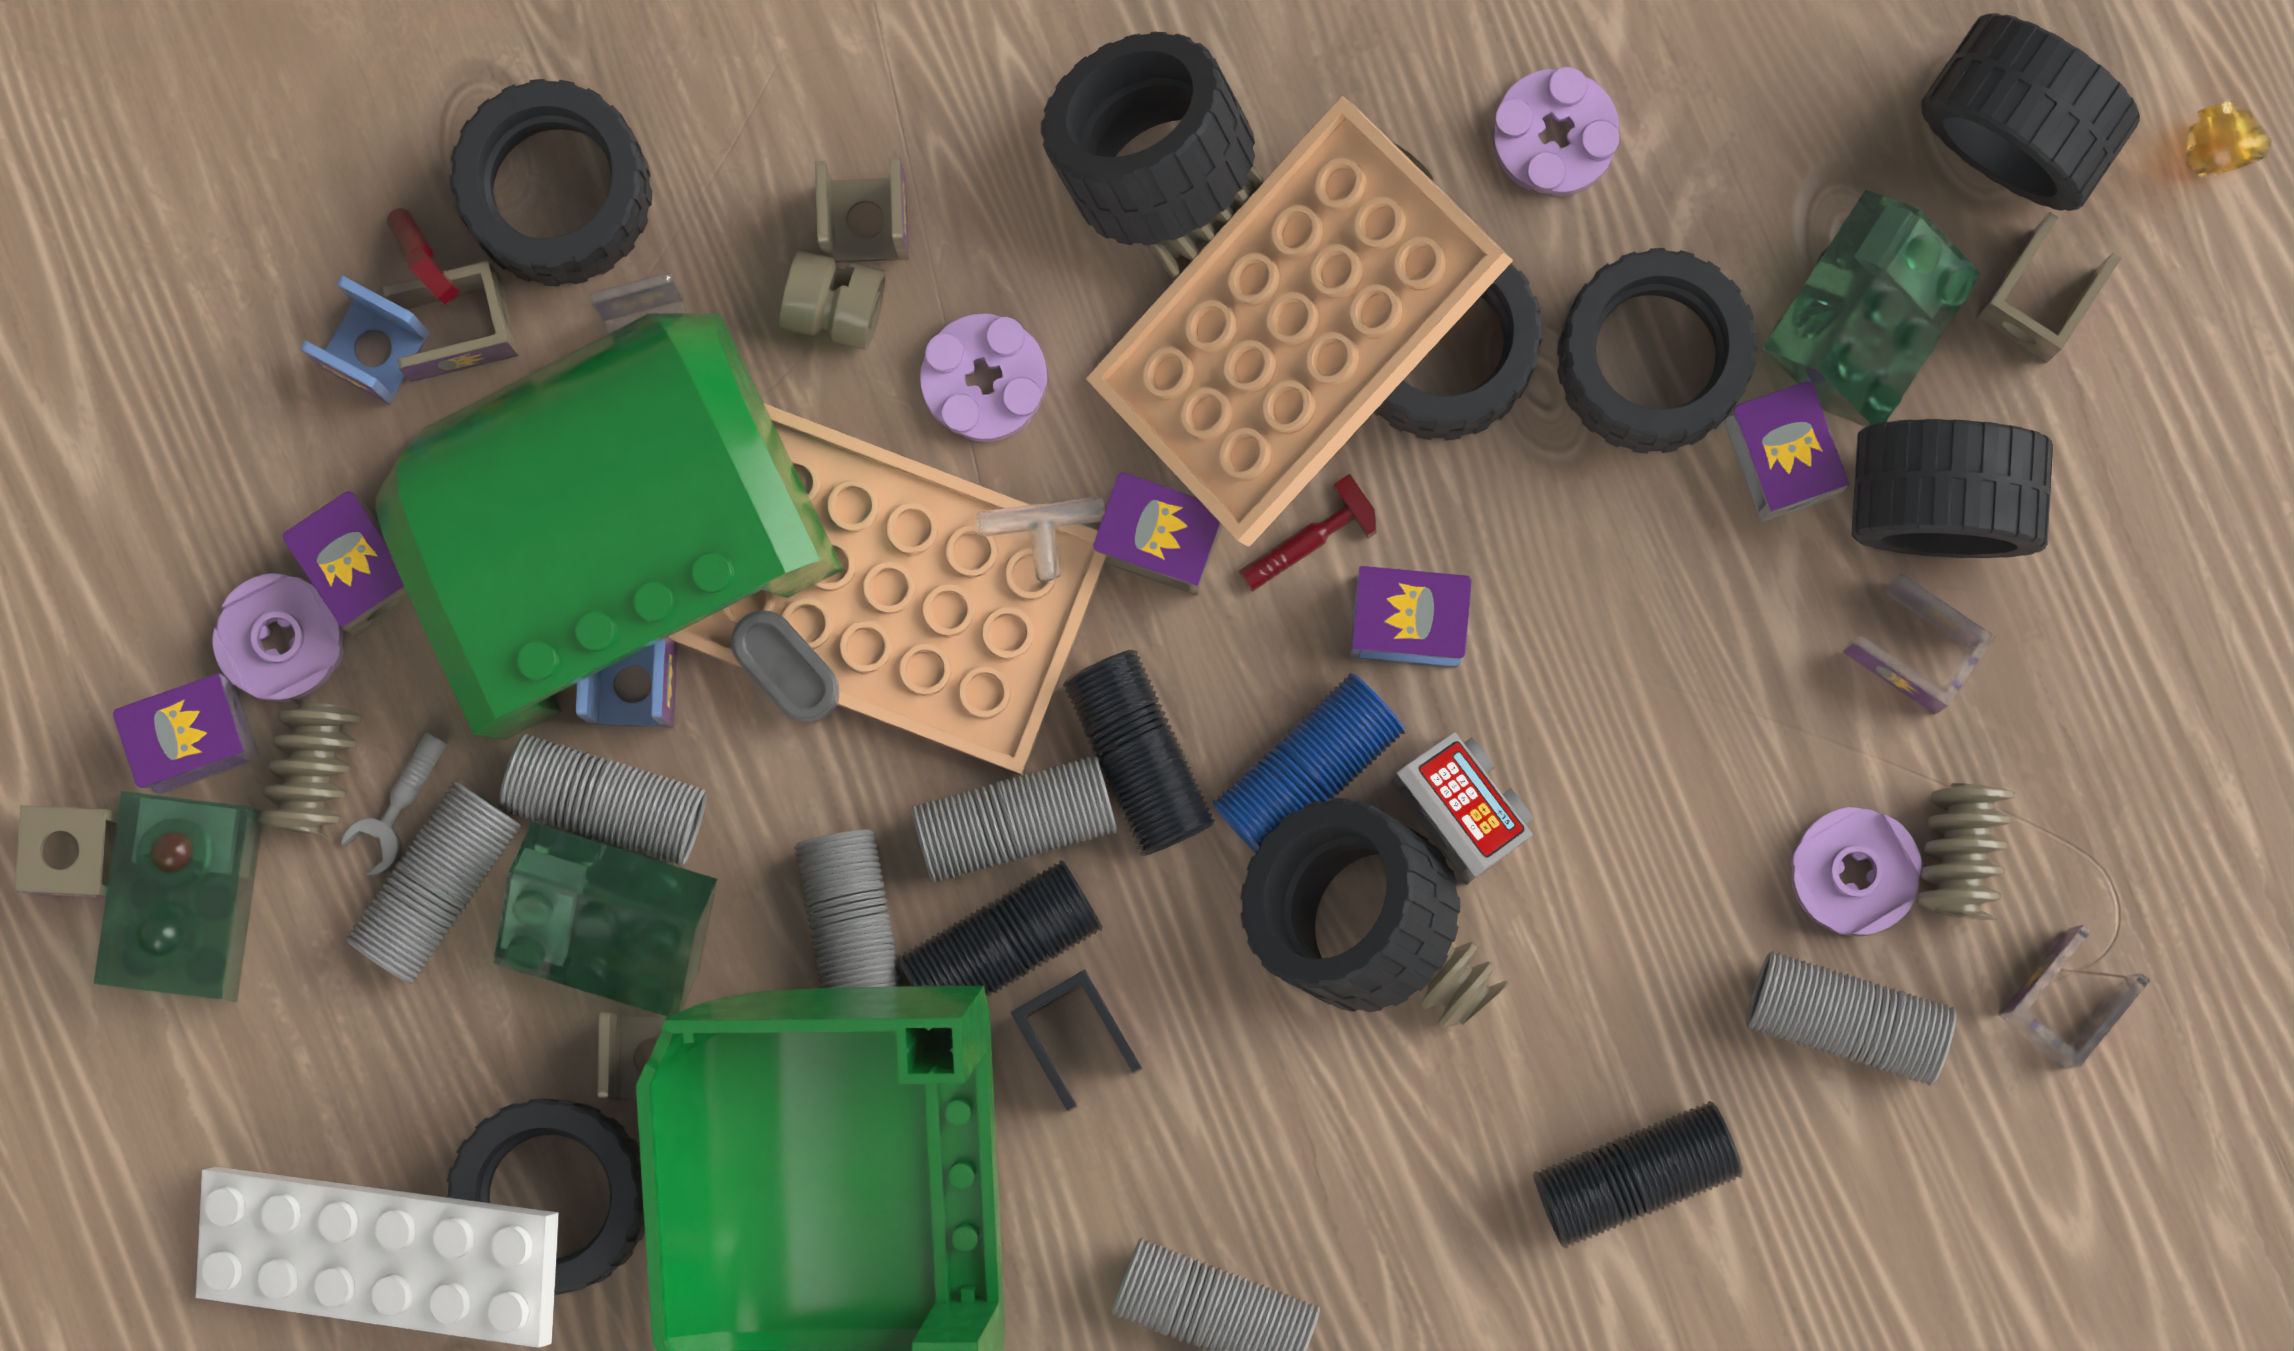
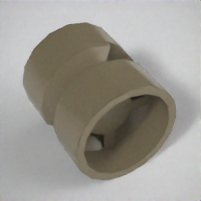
(832, 299)

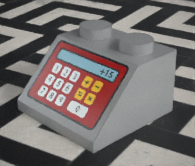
(1463, 805)

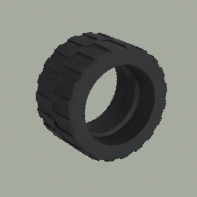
(1120, 95)
(2030, 111)
(511, 119)
(1702, 290)
(1475, 410)
(1952, 488)
(1291, 877)
(603, 1136)

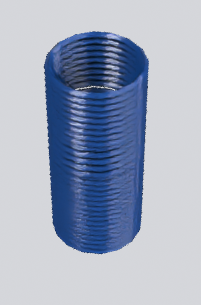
(1322, 752)

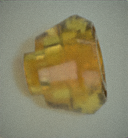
(2225, 140)

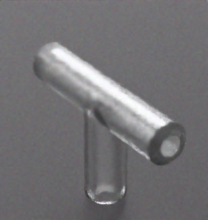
(1041, 522)

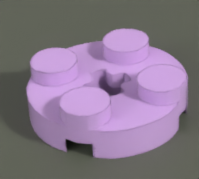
(1547, 167)
(1001, 345)
(243, 627)
(1891, 882)

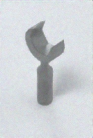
(401, 796)

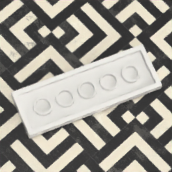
(377, 1256)

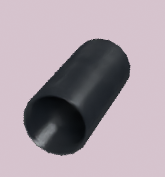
(1147, 765)
(1008, 939)
(1652, 1172)

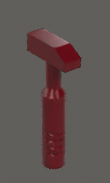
(420, 255)
(1313, 535)

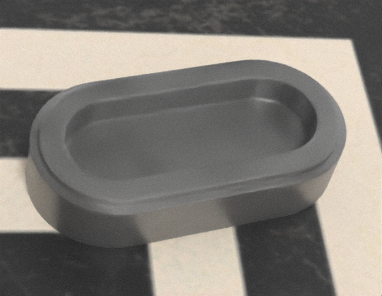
(785, 666)

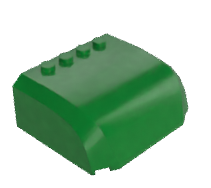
(595, 515)
(823, 1173)

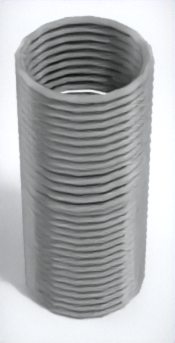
(625, 807)
(1026, 819)
(450, 863)
(857, 949)
(1846, 1020)
(1226, 1311)

